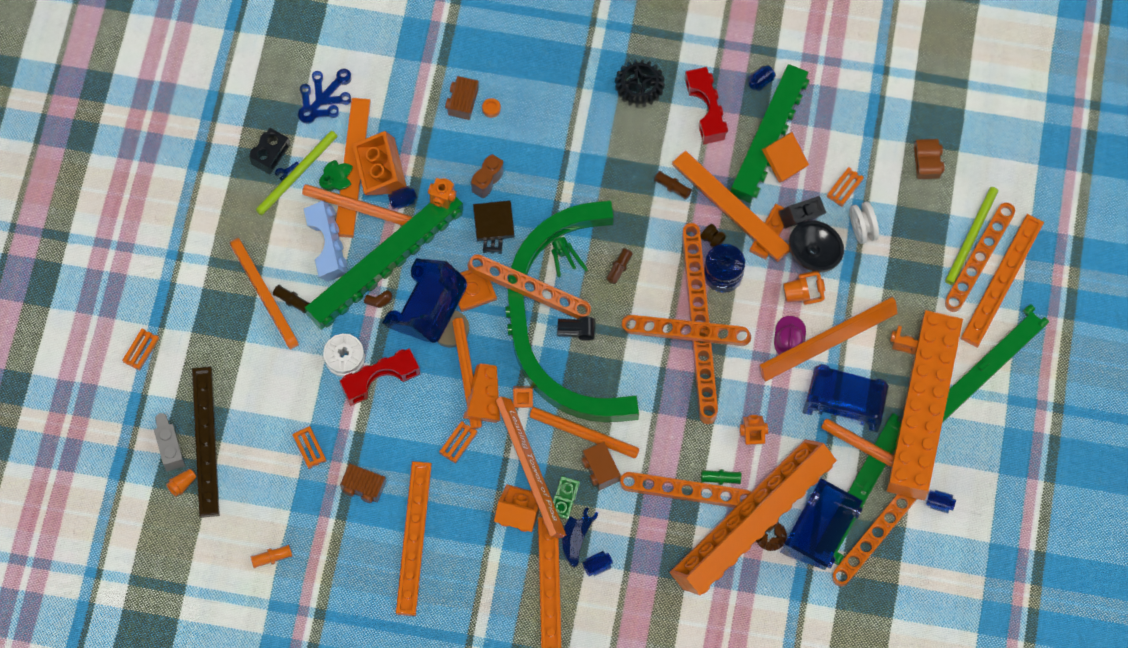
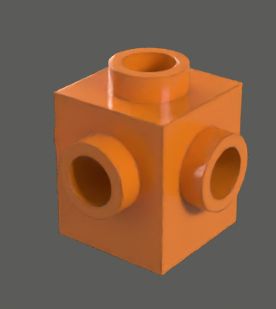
(442, 192)
(754, 429)

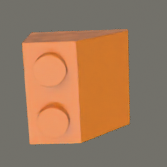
(517, 509)

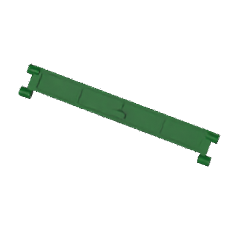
(994, 360)
(871, 471)

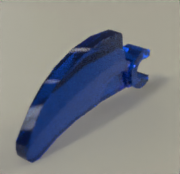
(575, 534)

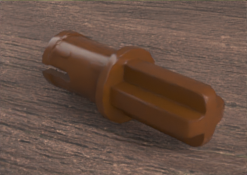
(619, 266)

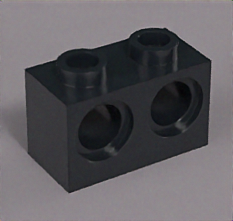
(273, 152)
(802, 211)

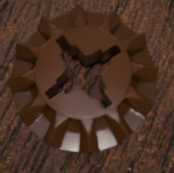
(774, 543)

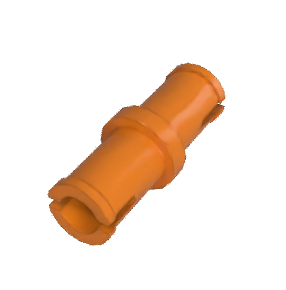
(271, 556)

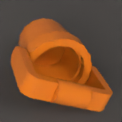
(798, 289)

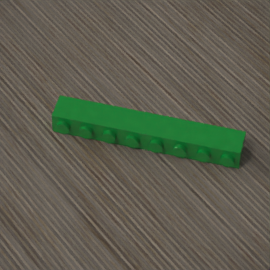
(770, 130)

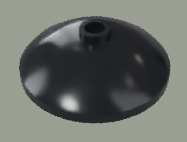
(821, 240)

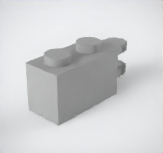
(168, 443)

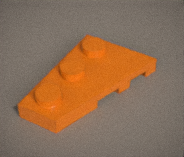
(483, 397)

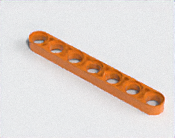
(973, 263)
(519, 286)
(264, 293)
(694, 334)
(678, 484)
(874, 541)

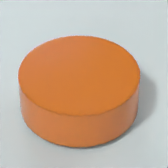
(491, 107)

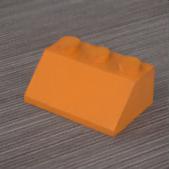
(379, 164)

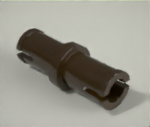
(290, 298)

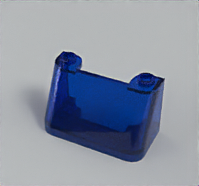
(431, 301)
(847, 396)
(822, 525)

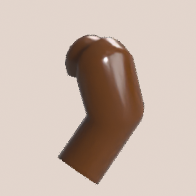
(379, 301)

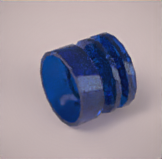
(723, 277)

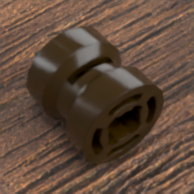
(713, 236)

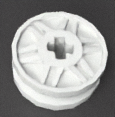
(864, 222)
(338, 346)

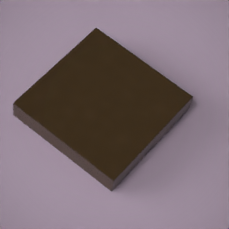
(493, 220)

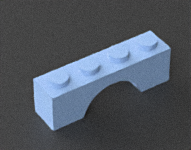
(330, 262)

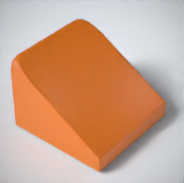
(522, 396)

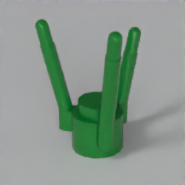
(563, 248)

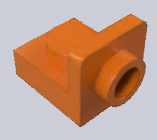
(904, 344)

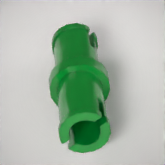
(721, 477)

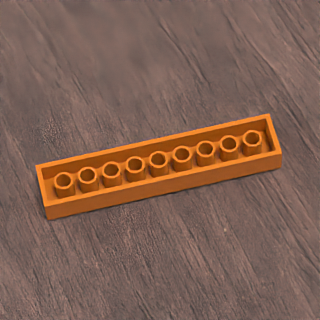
(924, 405)
(753, 517)

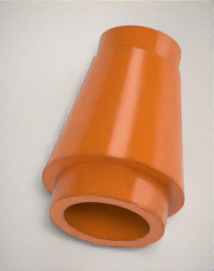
(181, 482)

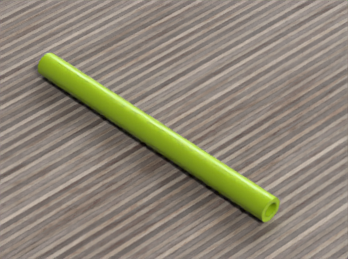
(296, 172)
(971, 236)

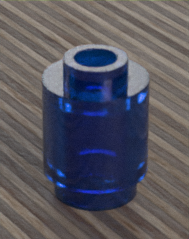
(761, 78)
(402, 197)
(941, 501)
(597, 563)

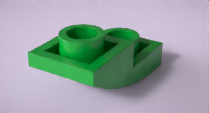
(565, 496)

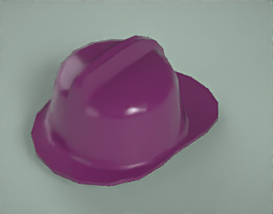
(789, 333)

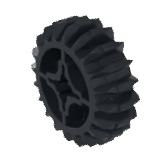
(651, 78)

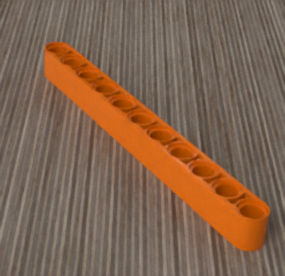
(699, 313)

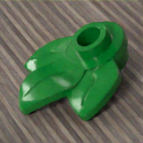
(335, 176)

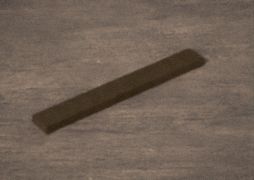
(205, 442)

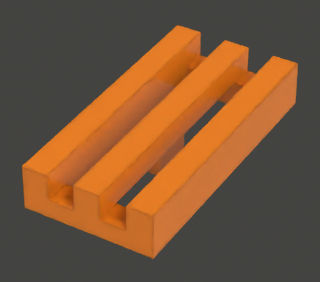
(852, 175)
(141, 334)
(467, 428)
(315, 461)

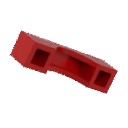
(699, 85)
(400, 365)

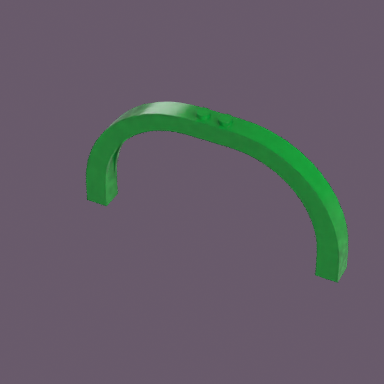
(572, 403)

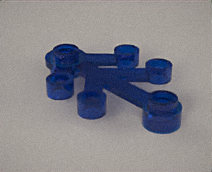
(323, 98)

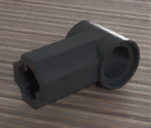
(582, 328)

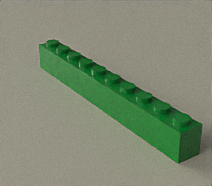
(381, 262)

